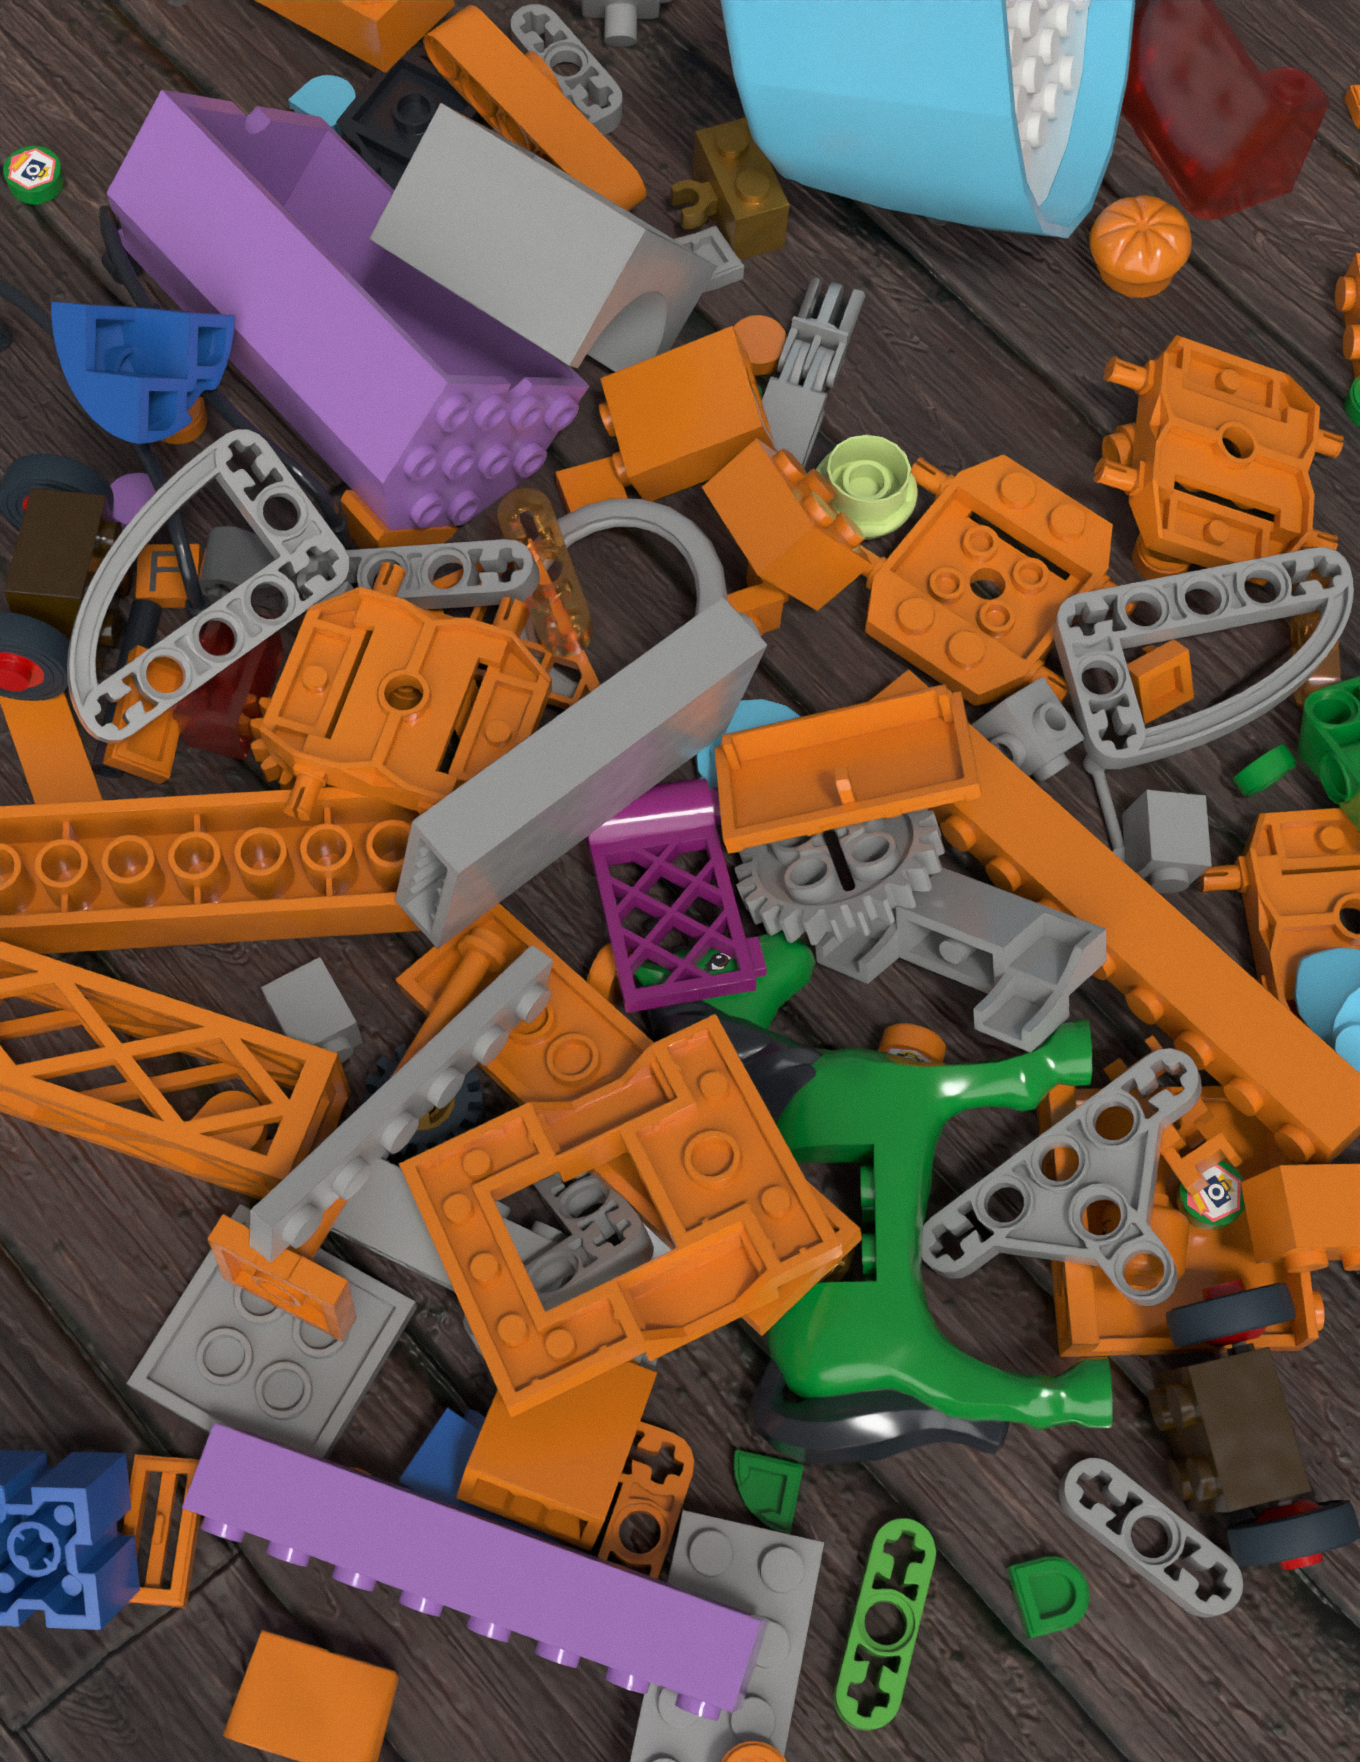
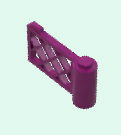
(652, 833)

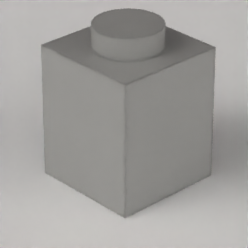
(1167, 839)
(313, 1009)

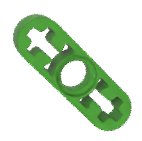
(854, 1672)

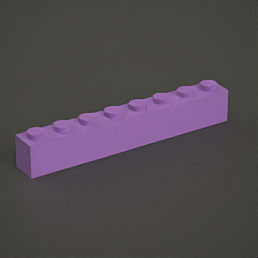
(479, 1567)

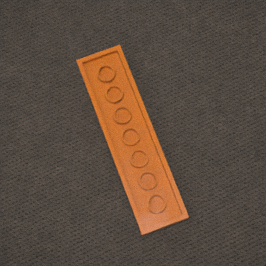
(573, 1050)

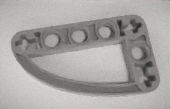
(234, 608)
(1176, 621)

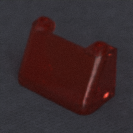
(1210, 114)

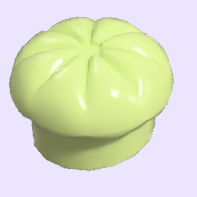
(871, 484)

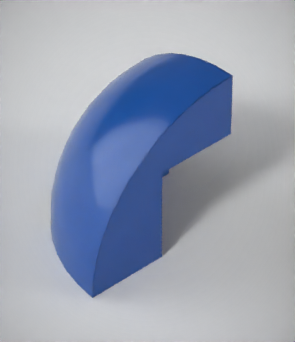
(140, 365)

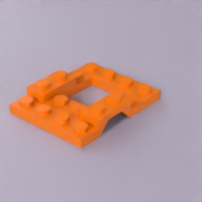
(713, 1172)

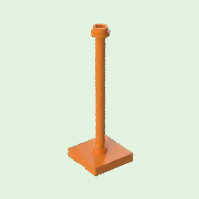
(294, 1278)

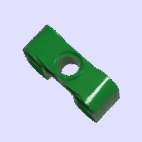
(1332, 743)

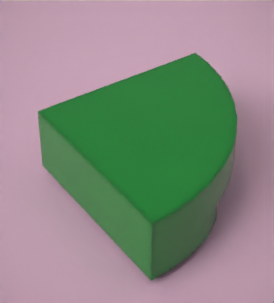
(767, 1489)

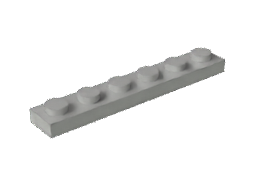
(393, 1112)

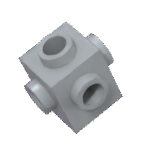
(1032, 730)

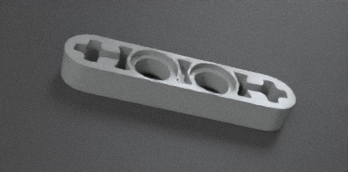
(424, 560)

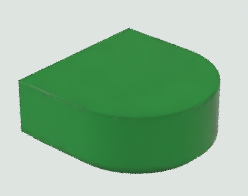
(1048, 1594)

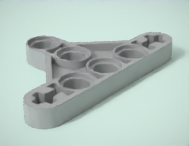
(1107, 1170)

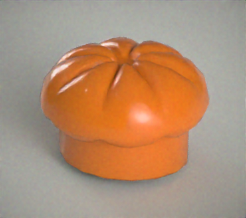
(1140, 244)

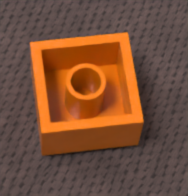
(788, 524)

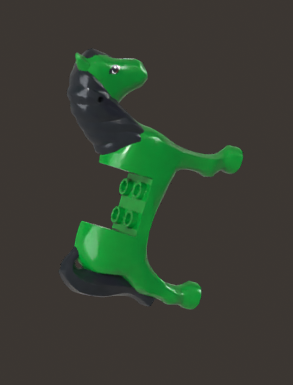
(870, 1350)

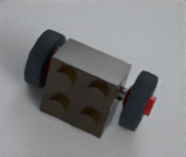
(60, 545)
(1236, 1434)

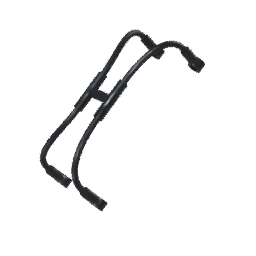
(125, 270)

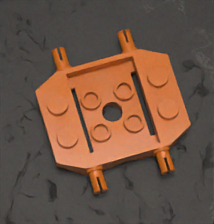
(1184, 410)
(923, 590)
(359, 647)
(1292, 886)

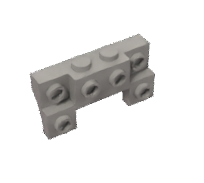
(988, 940)

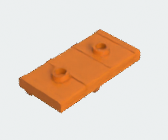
(845, 767)

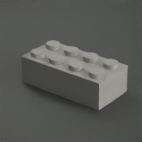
(757, 1573)

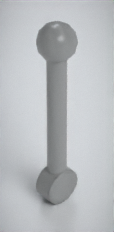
(1106, 806)

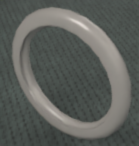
(654, 518)

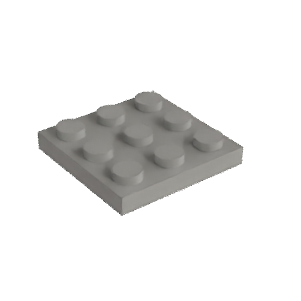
(264, 1370)

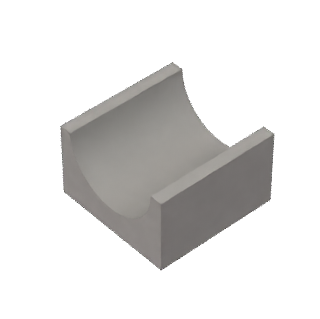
(539, 248)

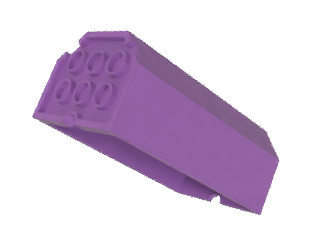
(361, 353)

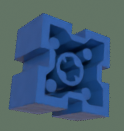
(64, 1540)

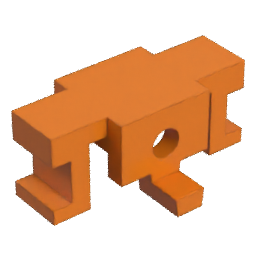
(1184, 1148)

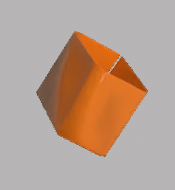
(312, 1703)

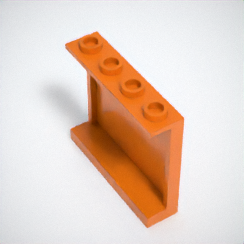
(1098, 1318)

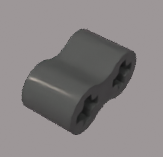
(234, 557)

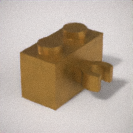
(735, 189)

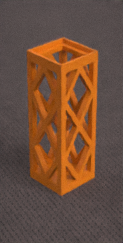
(164, 1029)

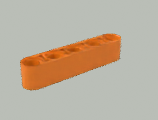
(527, 105)

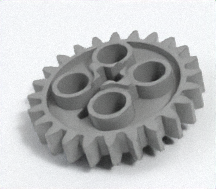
(799, 891)

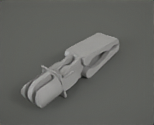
(810, 348)

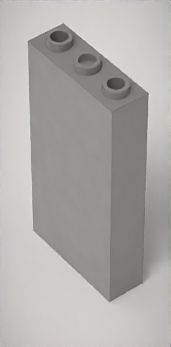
(576, 772)

